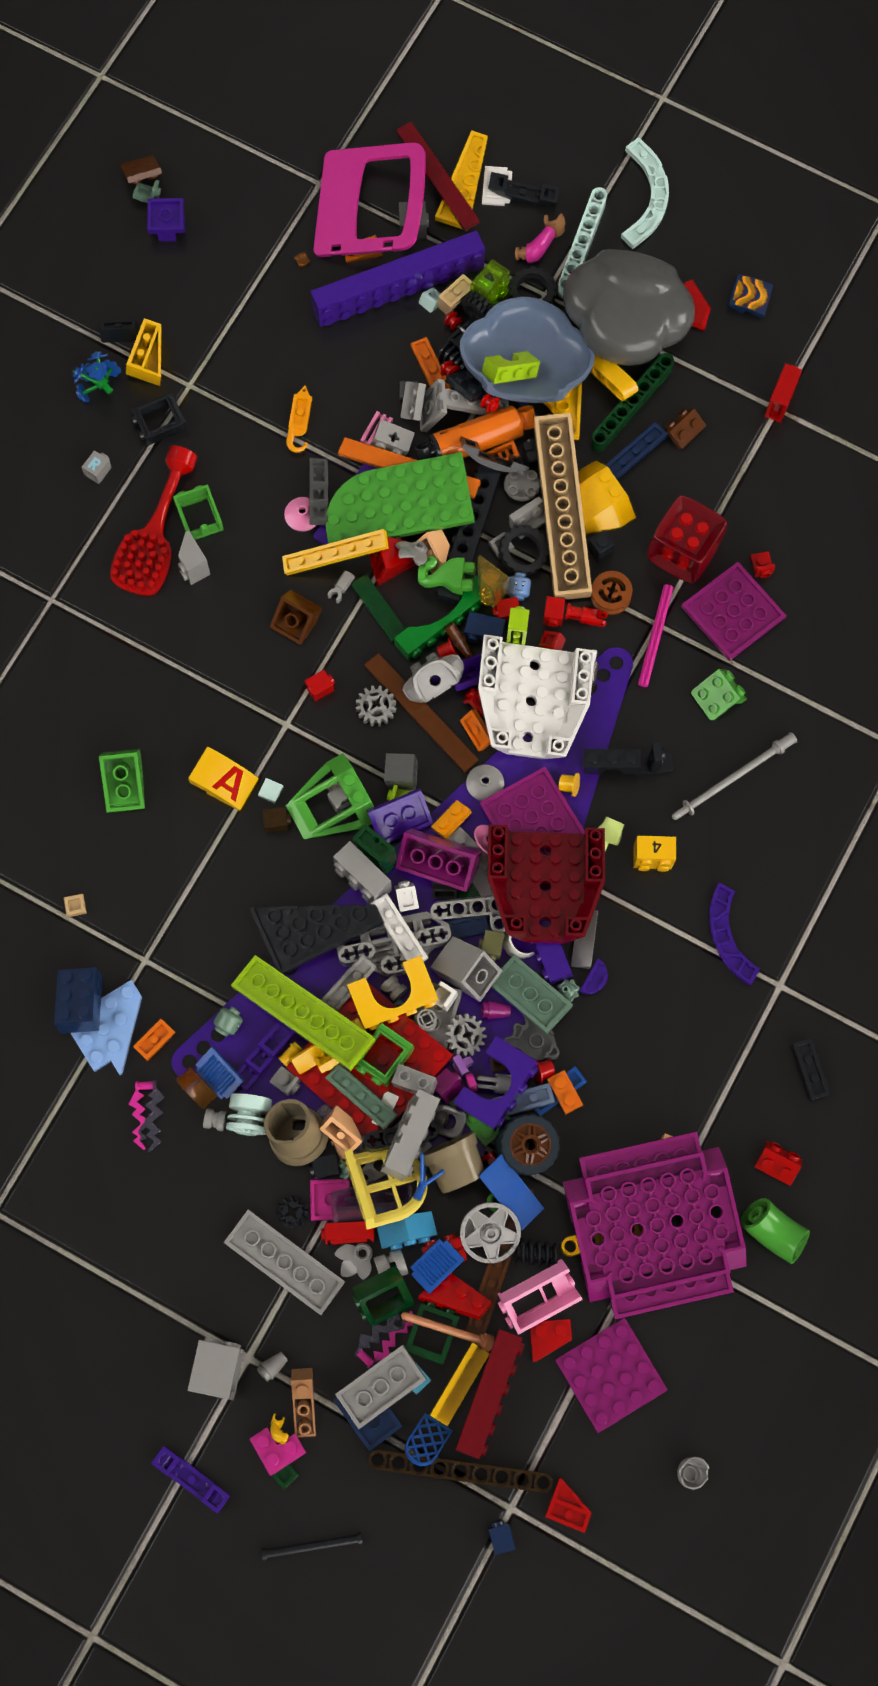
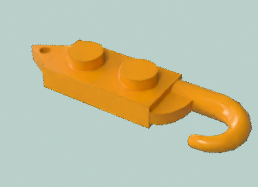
(299, 419)

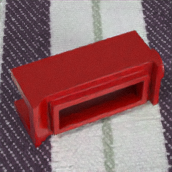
(346, 1233)

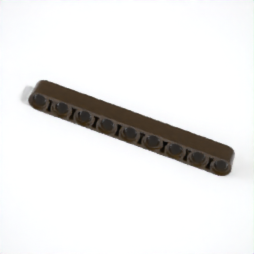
(449, 1474)

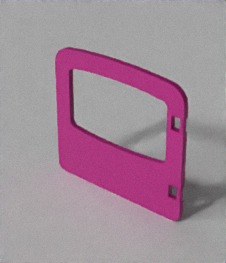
(340, 198)

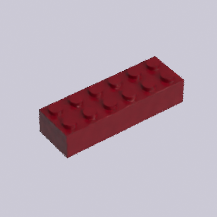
(489, 1393)

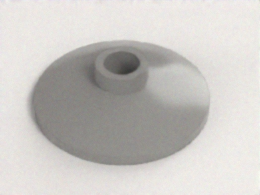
(481, 790)

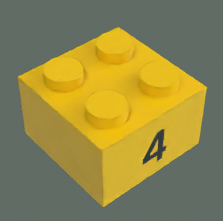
(654, 853)

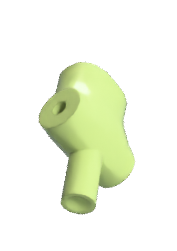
(613, 831)

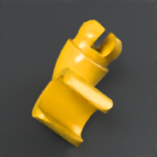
(276, 1433)

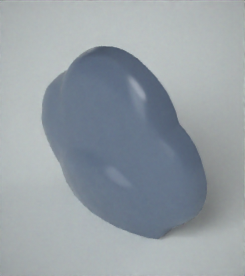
(533, 327)

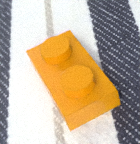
(451, 819)

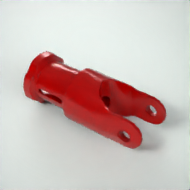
(586, 615)

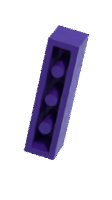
(553, 959)

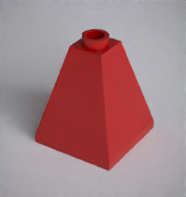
(387, 563)

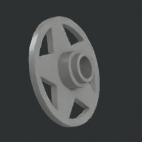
(490, 1232)

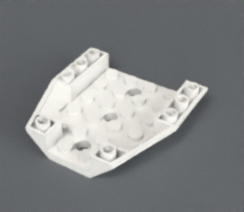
(558, 687)

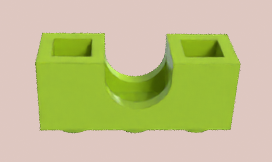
(521, 367)

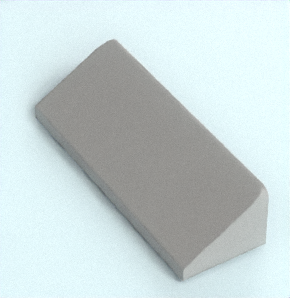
(584, 946)

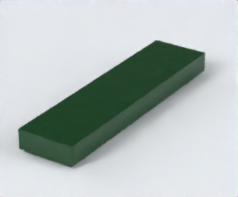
(378, 607)

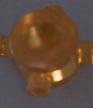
(302, 259)

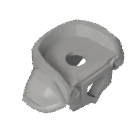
(447, 668)

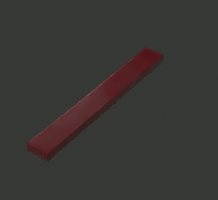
(440, 180)

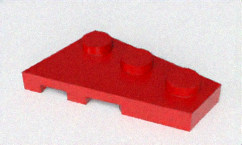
(458, 1296)

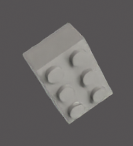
(361, 873)

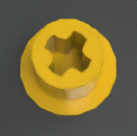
(570, 783)

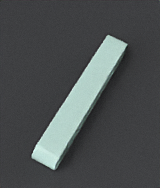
(584, 235)

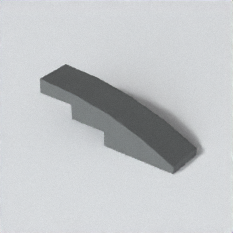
(318, 491)

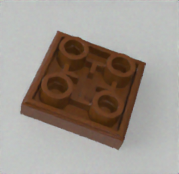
(141, 169)

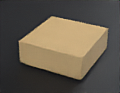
(75, 905)

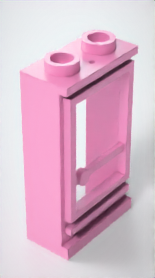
(564, 1288)

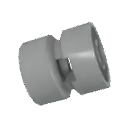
(382, 1262)

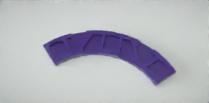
(723, 938)

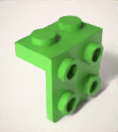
(718, 693)

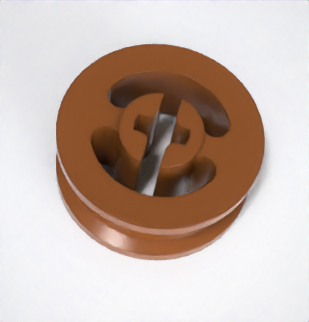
(623, 597)

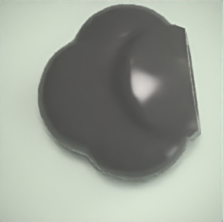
(628, 305)

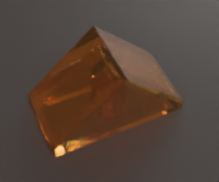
(196, 1088)

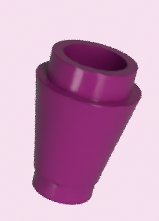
(495, 1010)

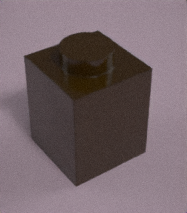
(276, 820)

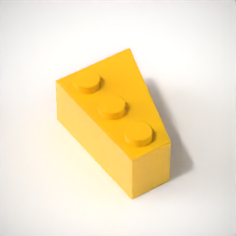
(146, 354)

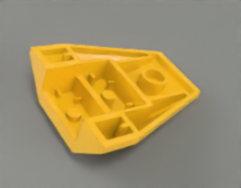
(603, 499)

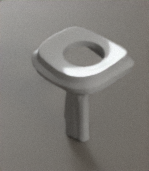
(460, 1121)

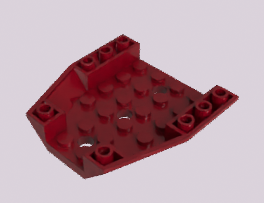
(571, 870)

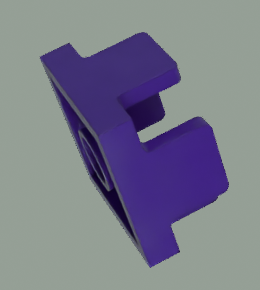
(166, 218)

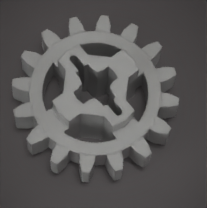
(382, 711)
(467, 1042)

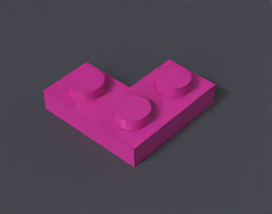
(276, 1456)

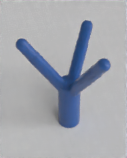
(422, 1184)

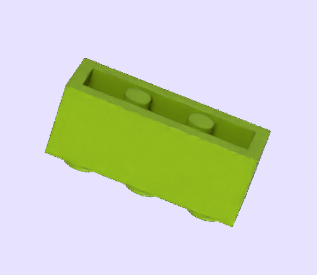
(518, 625)

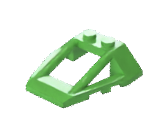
(353, 789)

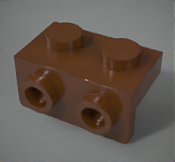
(684, 427)

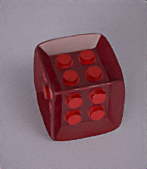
(686, 539)

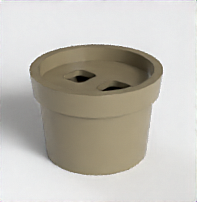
(306, 1143)
(459, 1161)

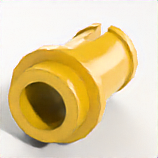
(293, 1050)

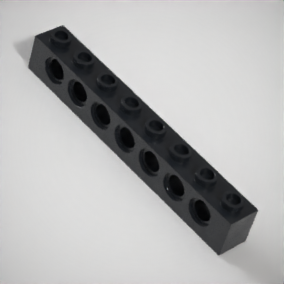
(481, 511)

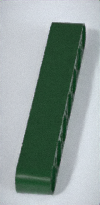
(628, 409)

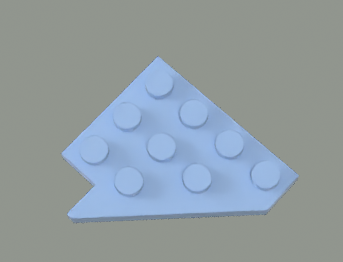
(116, 1028)

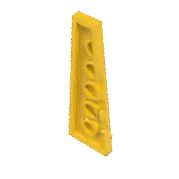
(465, 176)

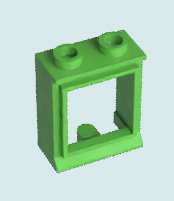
(194, 496)
(378, 1077)

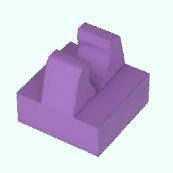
(461, 1065)

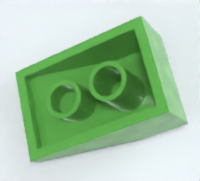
(122, 780)

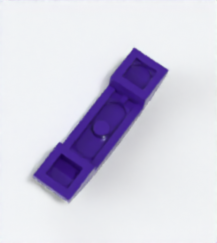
(191, 1479)

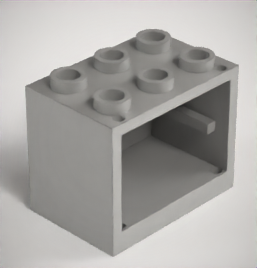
(216, 1368)

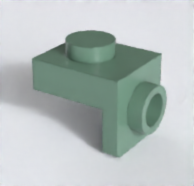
(144, 192)

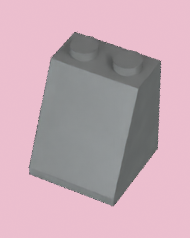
(466, 968)

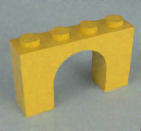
(421, 994)

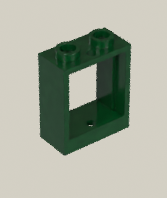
(380, 854)
(377, 1286)
(423, 1353)

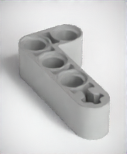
(468, 909)

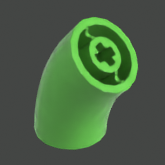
(775, 1229)

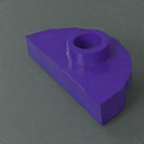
(596, 978)

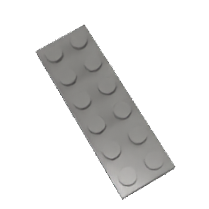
(284, 1262)

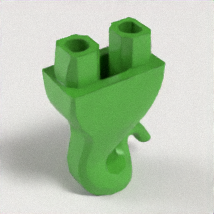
(449, 575)

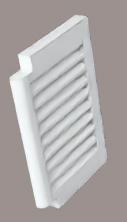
(490, 197)

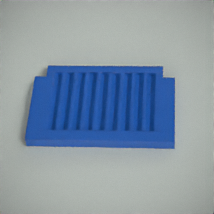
(218, 1074)
(436, 1265)

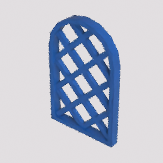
(435, 1423)

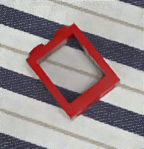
(783, 392)

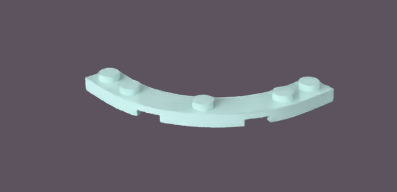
(659, 193)

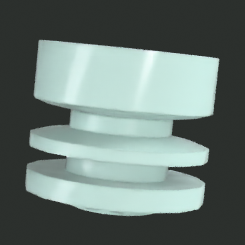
(248, 1115)

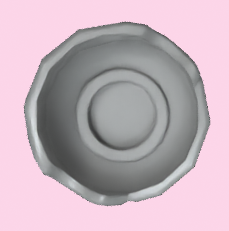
(693, 1472)

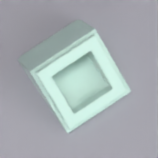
(429, 299)

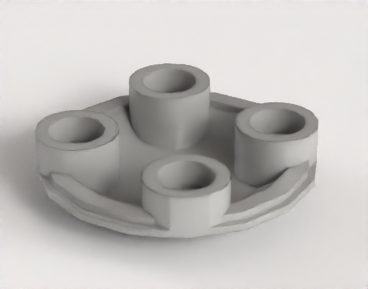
(522, 485)

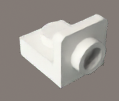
(406, 896)

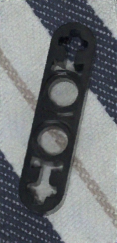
(375, 1135)

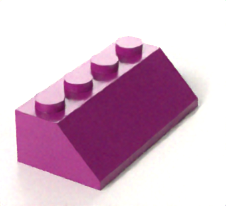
(438, 859)

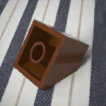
(295, 616)

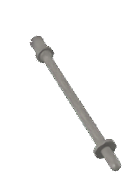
(778, 747)

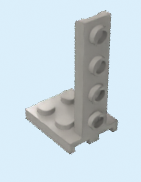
(439, 399)

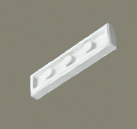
(399, 929)

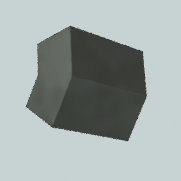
(443, 892)

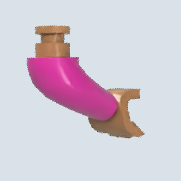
(536, 249)

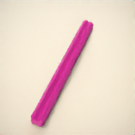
(655, 635)

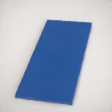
(511, 1191)

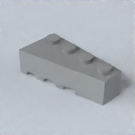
(409, 1135)

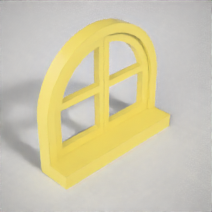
(363, 1191)

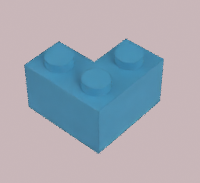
(407, 1231)

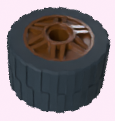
(542, 1144)

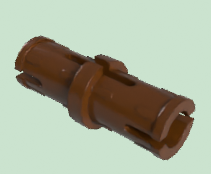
(459, 640)

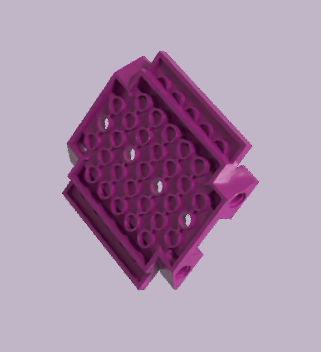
(648, 1188)

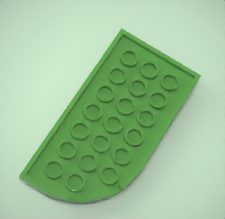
(402, 499)

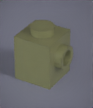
(492, 944)

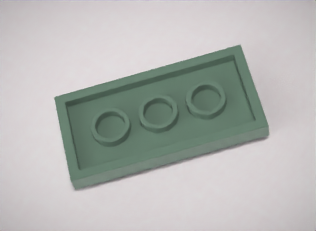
(531, 994)

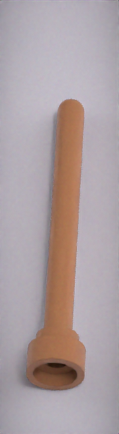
(484, 1341)

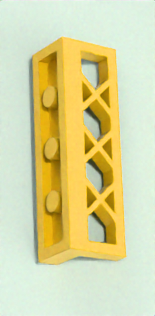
(459, 1384)

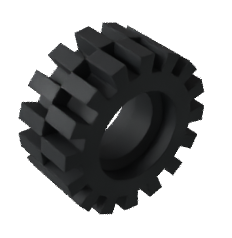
(475, 305)

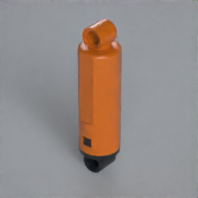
(487, 430)

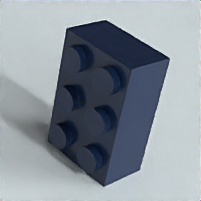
(78, 1000)

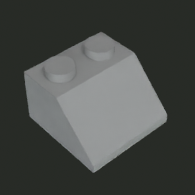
(192, 560)

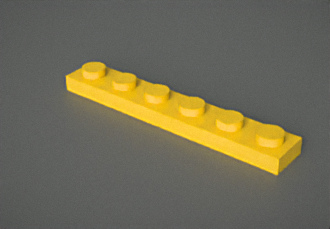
(335, 552)

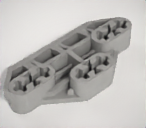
(386, 951)

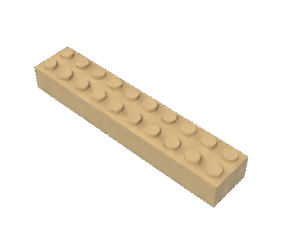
(562, 506)

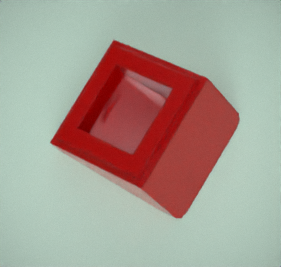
(552, 640)

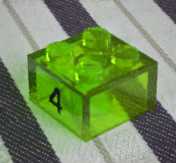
(492, 282)

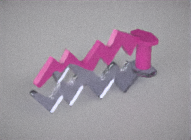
(146, 1122)
(376, 1329)

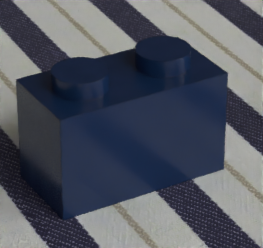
(481, 624)

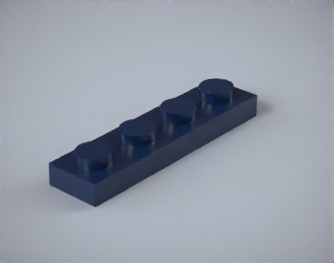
(636, 450)

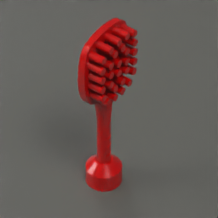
(145, 554)

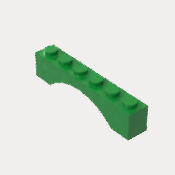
(415, 639)

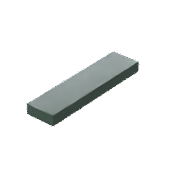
(361, 1096)

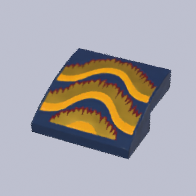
(750, 295)

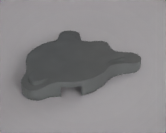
(533, 1041)

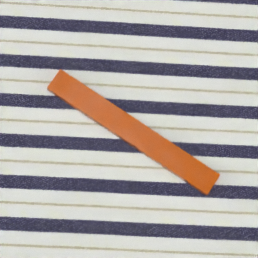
(382, 458)

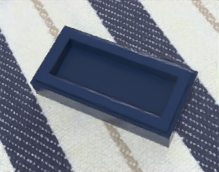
(468, 926)

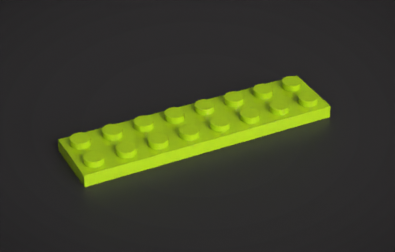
(303, 1012)

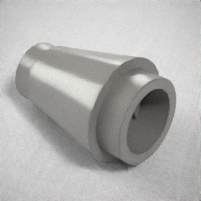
(272, 1366)

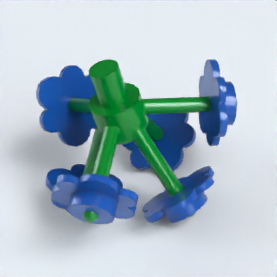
(96, 373)

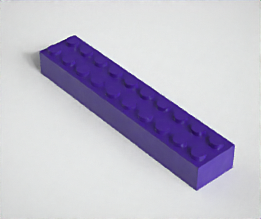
(398, 279)

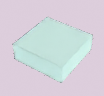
(270, 790)

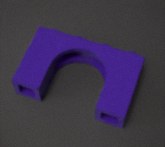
(493, 1112)

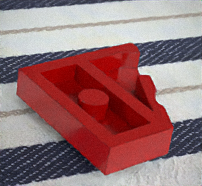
(548, 1337)
(568, 1508)

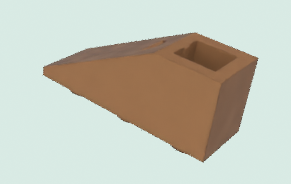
(303, 1402)

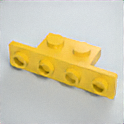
(314, 1056)

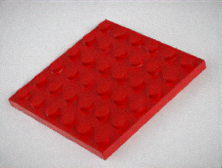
(427, 1058)

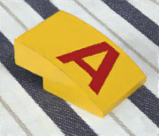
(223, 778)

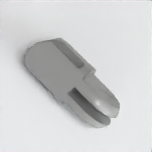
(501, 1083)

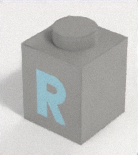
(96, 466)

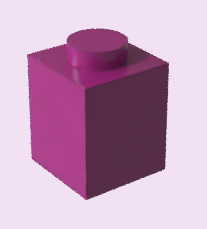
(448, 1086)

